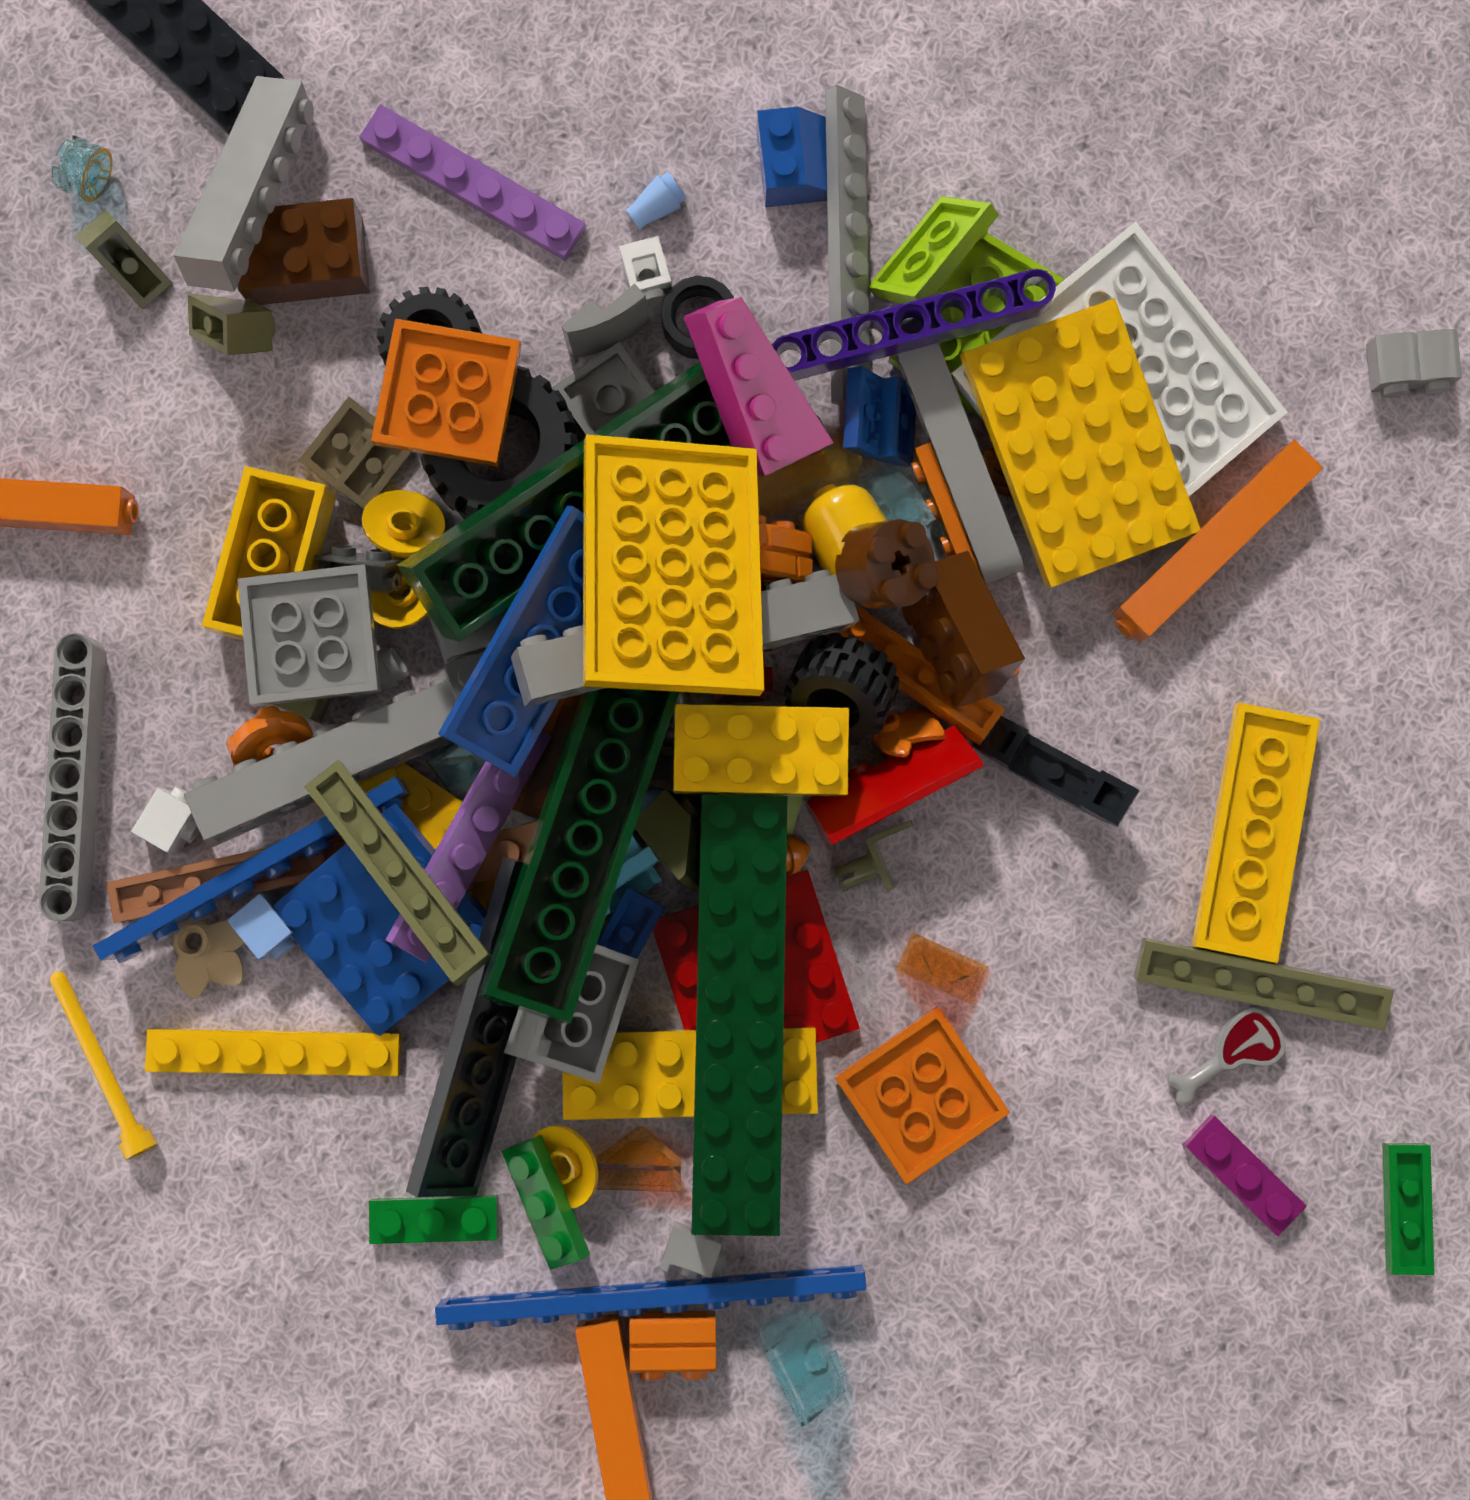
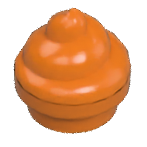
(796, 854)

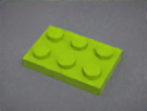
(933, 250)

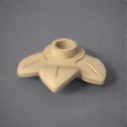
(212, 961)

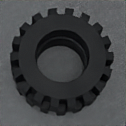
(428, 309)
(845, 675)

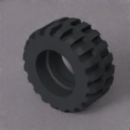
(556, 430)

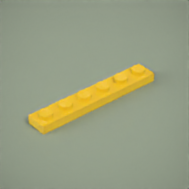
(273, 1052)

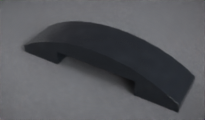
(1057, 772)

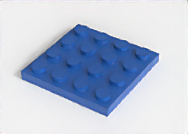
(343, 926)

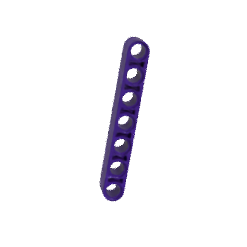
(928, 312)

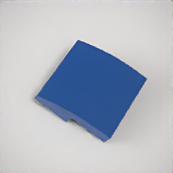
(879, 418)

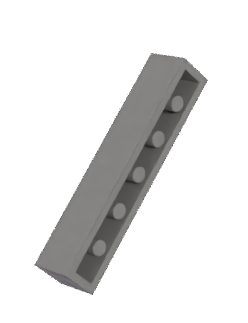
(244, 184)

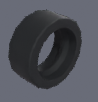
(677, 294)

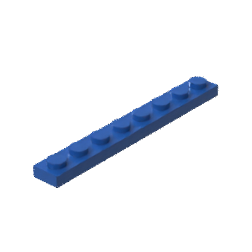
(235, 881)

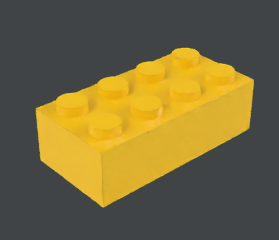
(271, 531)
(761, 750)

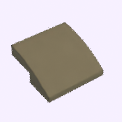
(349, 459)

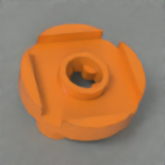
(266, 729)

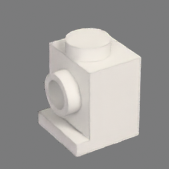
(646, 258)

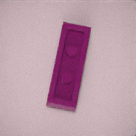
(1244, 1175)

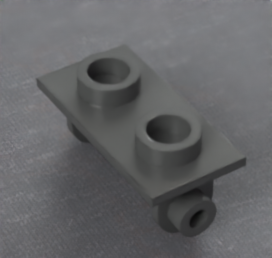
(380, 564)

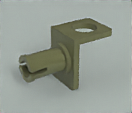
(871, 864)

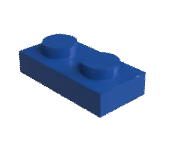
(631, 924)

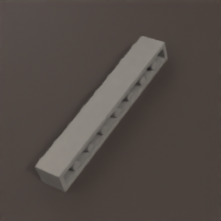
(790, 614)
(366, 746)

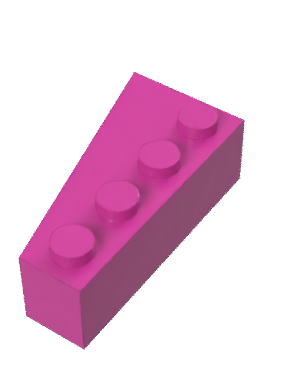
(753, 387)

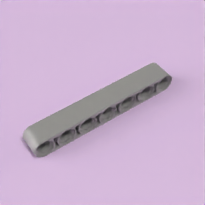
(959, 458)
(61, 760)

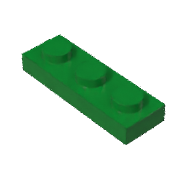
(545, 1202)
(1408, 1208)
(433, 1219)

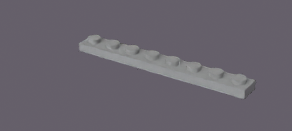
(846, 219)

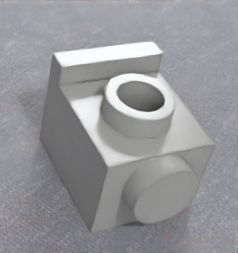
(693, 1253)

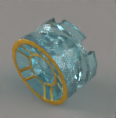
(82, 168)

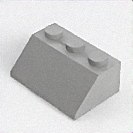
(584, 1043)

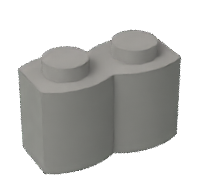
(1414, 362)

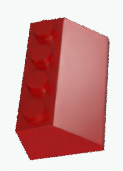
(893, 785)

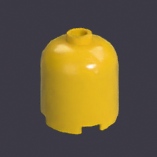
(833, 515)

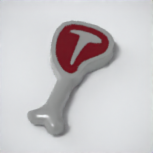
(1245, 1038)

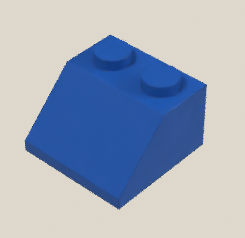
(792, 156)

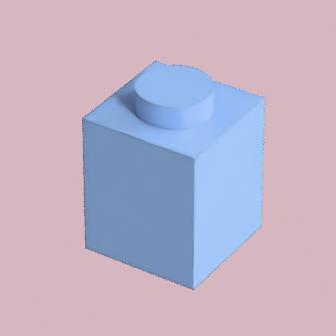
(263, 928)

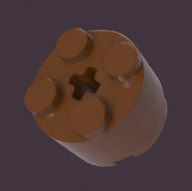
(886, 564)

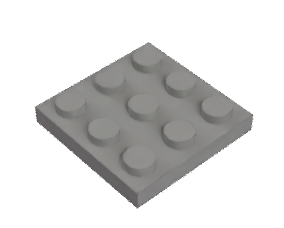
(309, 635)

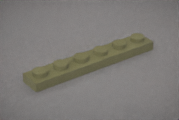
(398, 873)
(1263, 983)

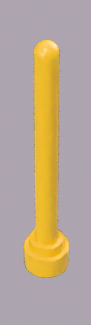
(134, 1137)

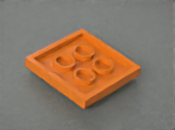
(446, 392)
(922, 1094)

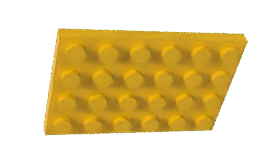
(1080, 443)
(671, 567)

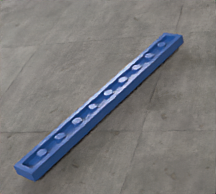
(633, 1297)

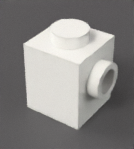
(167, 821)

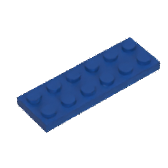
(490, 709)

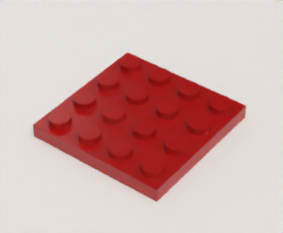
(812, 976)

